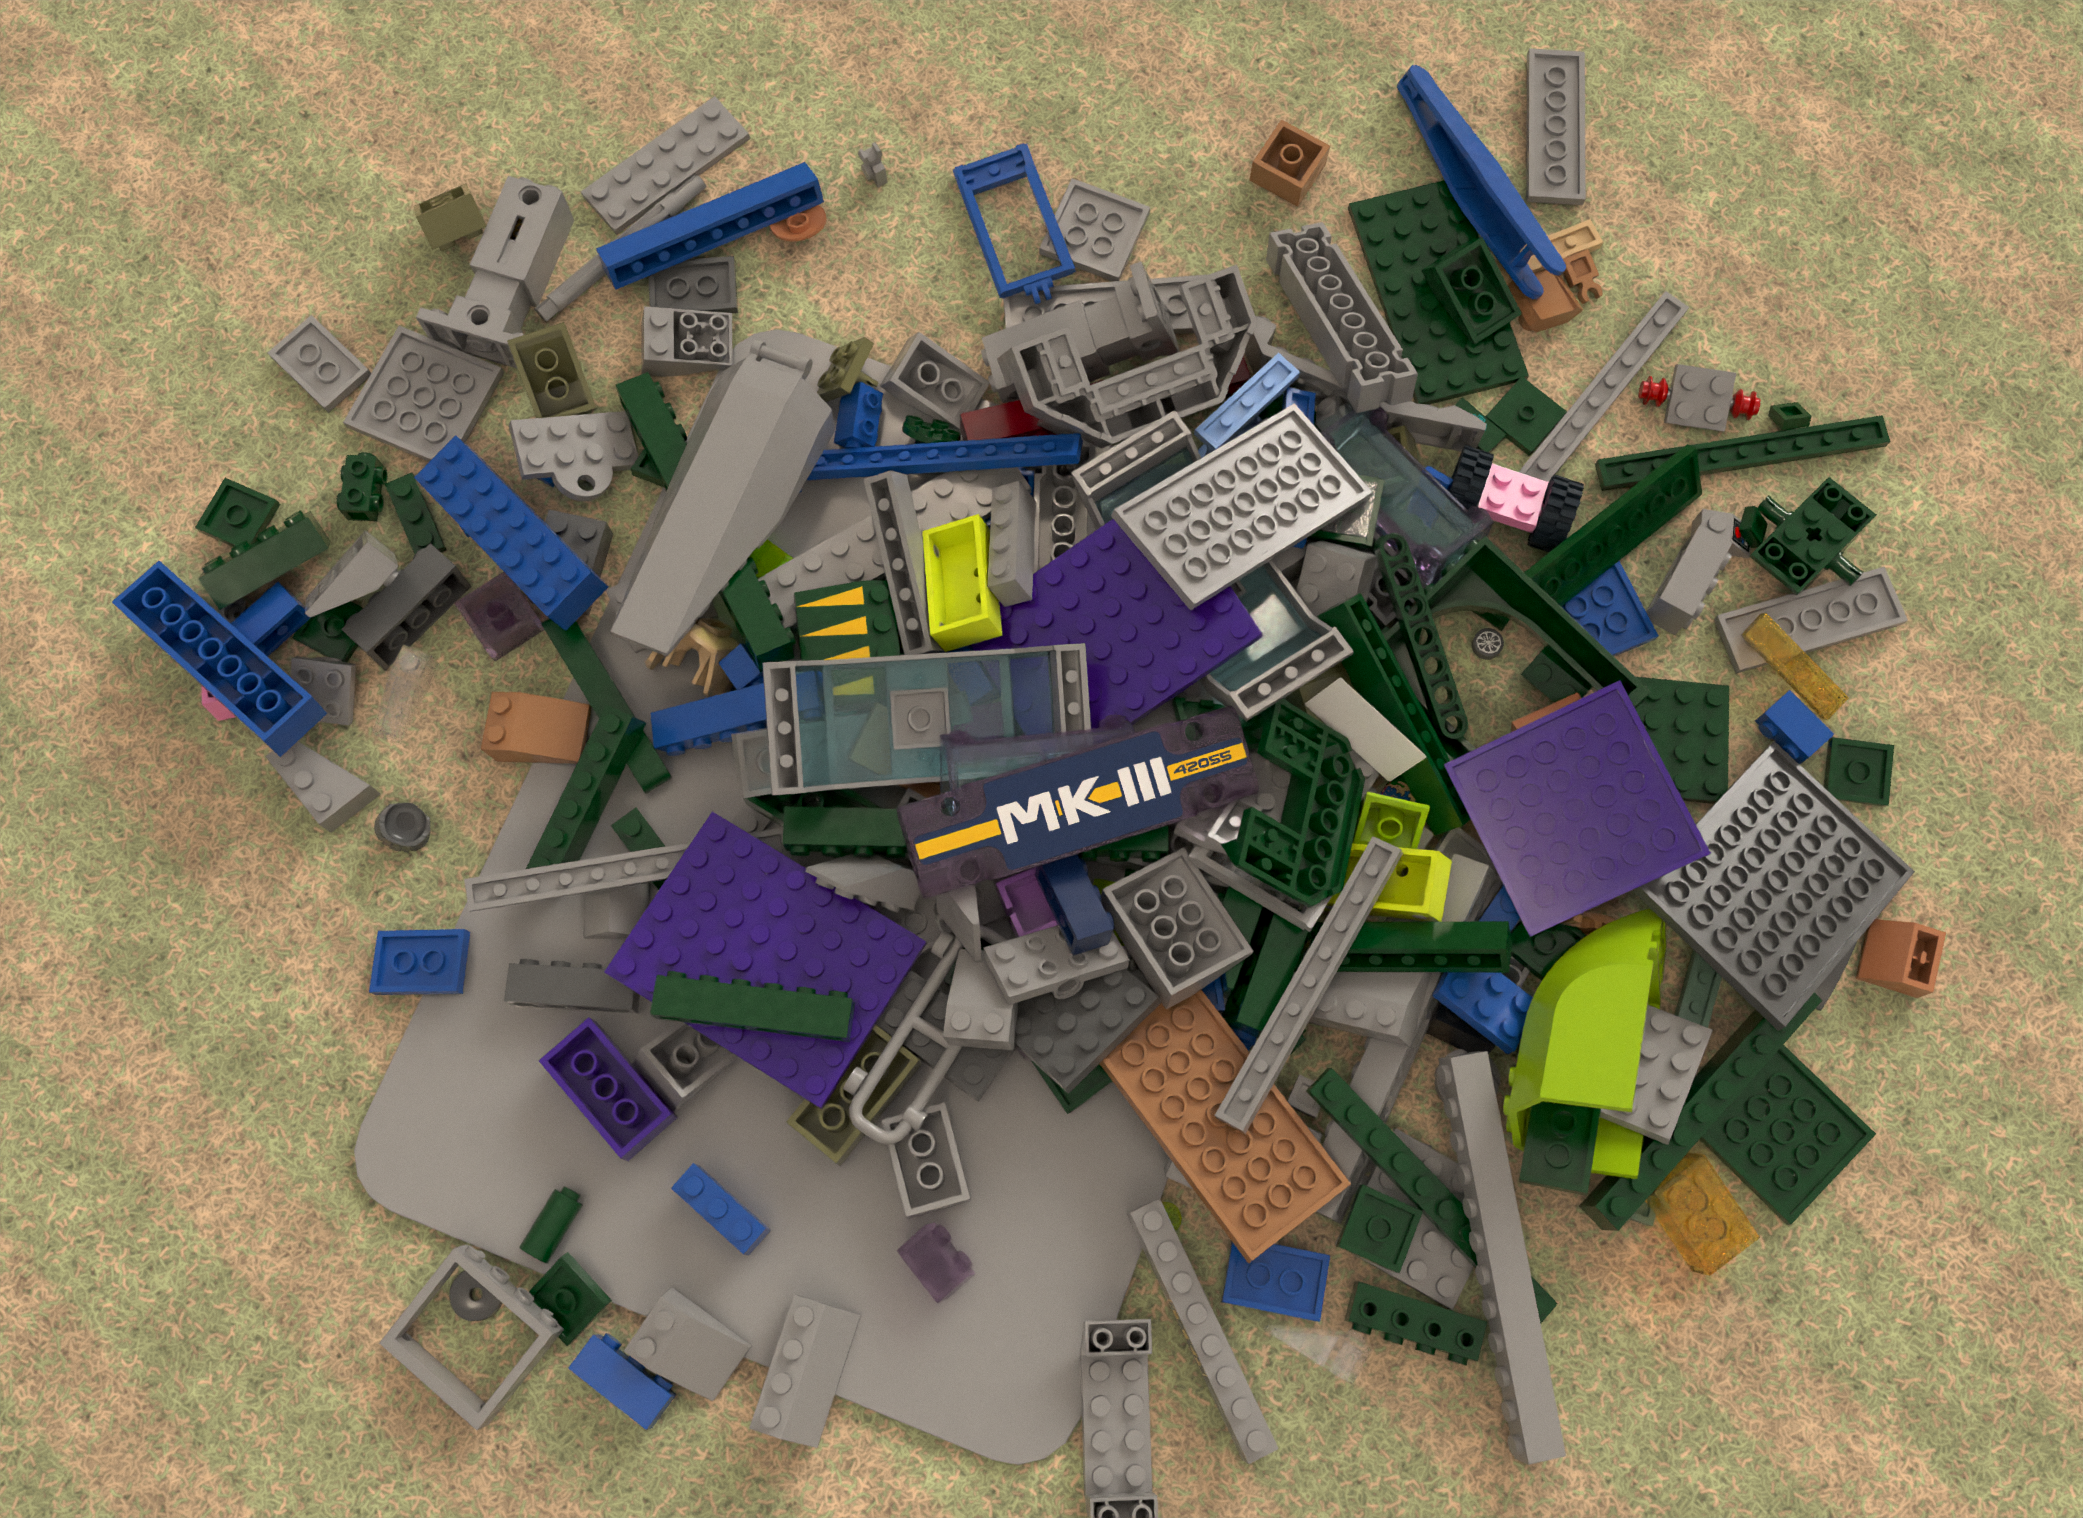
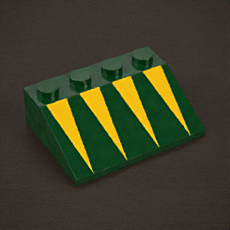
(846, 621)

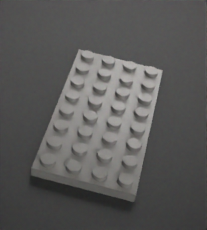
(1241, 505)

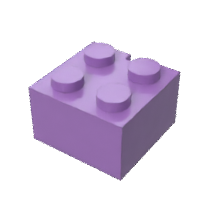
(1025, 903)

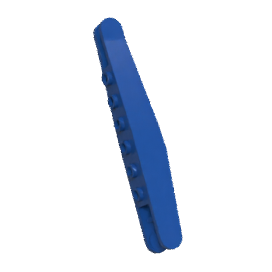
(1480, 184)

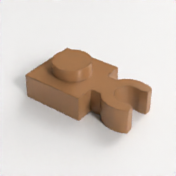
(1581, 272)

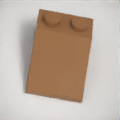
(535, 728)

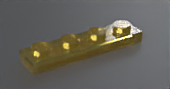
(1794, 666)

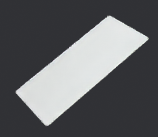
(1366, 729)

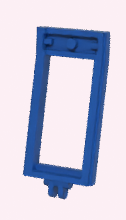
(995, 172)

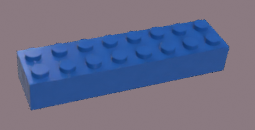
(511, 533)
(220, 658)

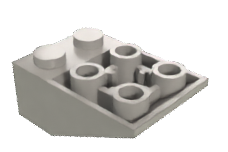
(684, 341)
(871, 878)

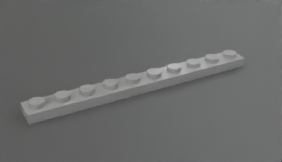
(1605, 388)
(585, 875)
(1308, 985)

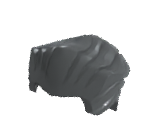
(402, 827)

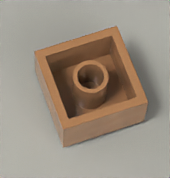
(1289, 162)

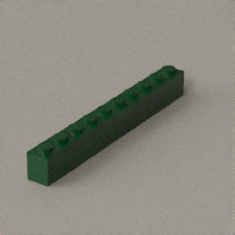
(1710, 1095)

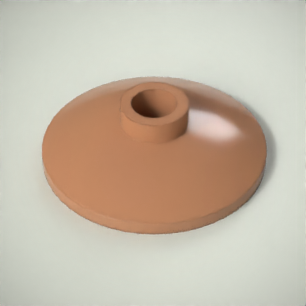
(801, 225)

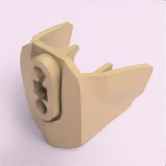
(713, 643)

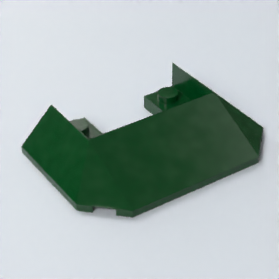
(1313, 842)

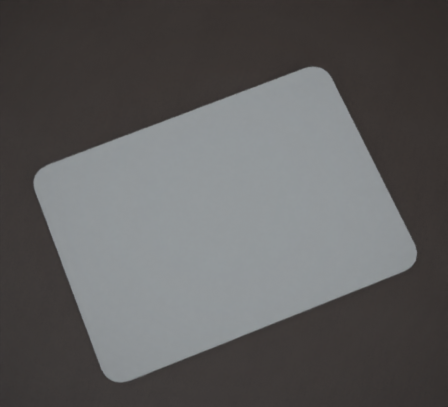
(482, 1135)

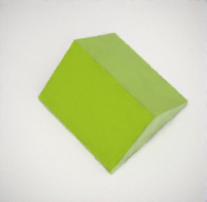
(1390, 820)

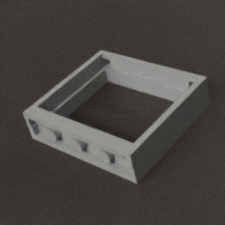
(435, 1374)

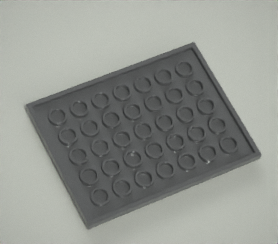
(1782, 888)

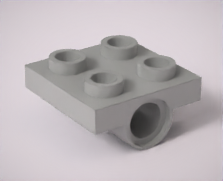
(329, 683)

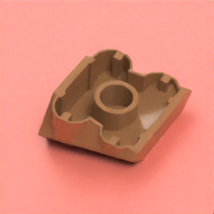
(1551, 309)

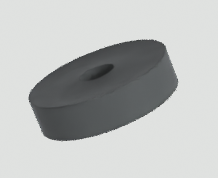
(464, 1304)

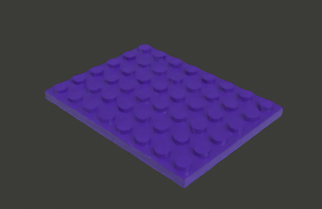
(1134, 625)
(762, 919)

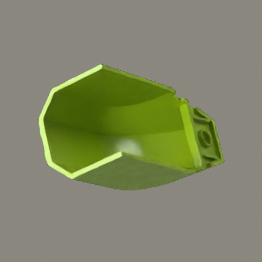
(1588, 1034)

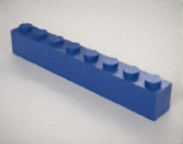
(710, 225)

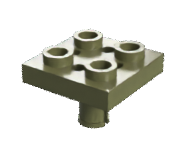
(846, 370)

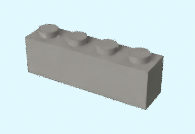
(1011, 544)

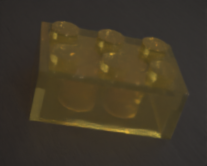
(1701, 1215)

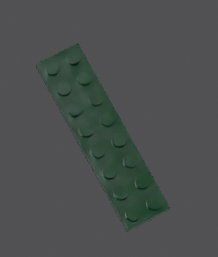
(1619, 527)

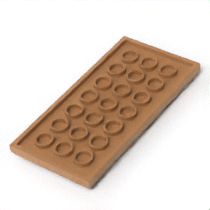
(1253, 1183)

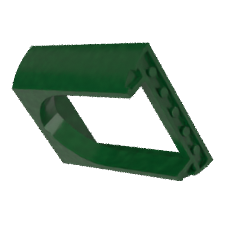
(1496, 585)

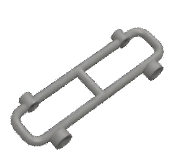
(862, 1084)

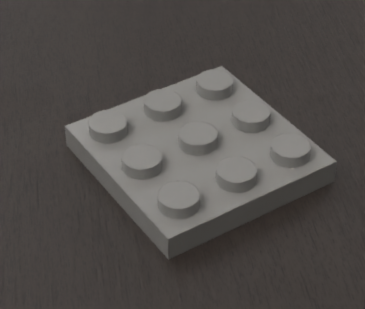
(1097, 229)

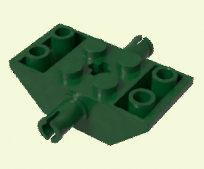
(1813, 537)

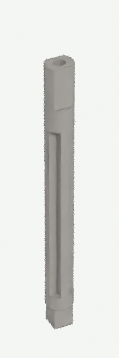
(593, 269)

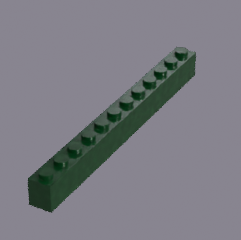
(745, 595)
(879, 831)

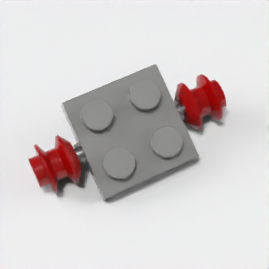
(1700, 397)

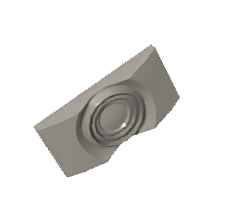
(1435, 426)

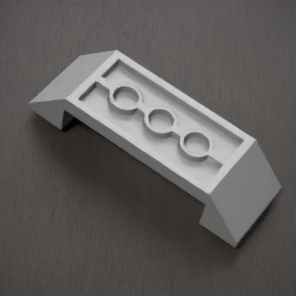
(1311, 378)
(1116, 1419)

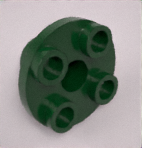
(929, 432)

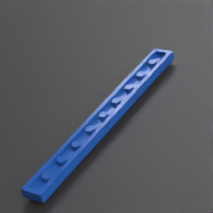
(949, 456)

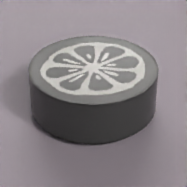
(1487, 643)

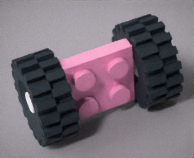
(1517, 498)

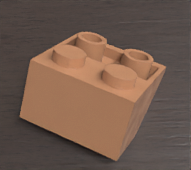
(1901, 957)

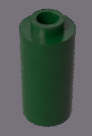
(552, 1224)

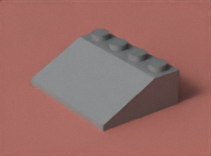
(356, 573)
(1174, 927)
(1373, 1004)

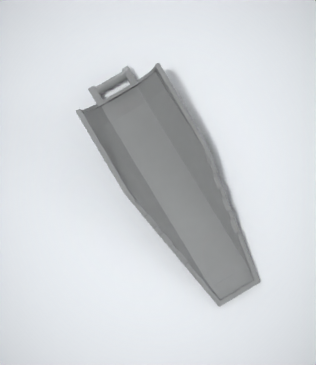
(726, 495)

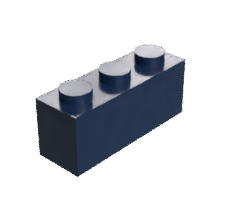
(1075, 904)

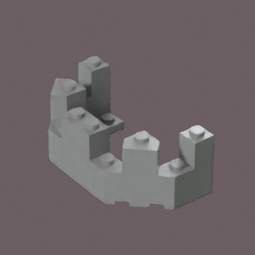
(1059, 393)

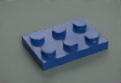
(420, 962)
(1487, 1004)
(1278, 1281)

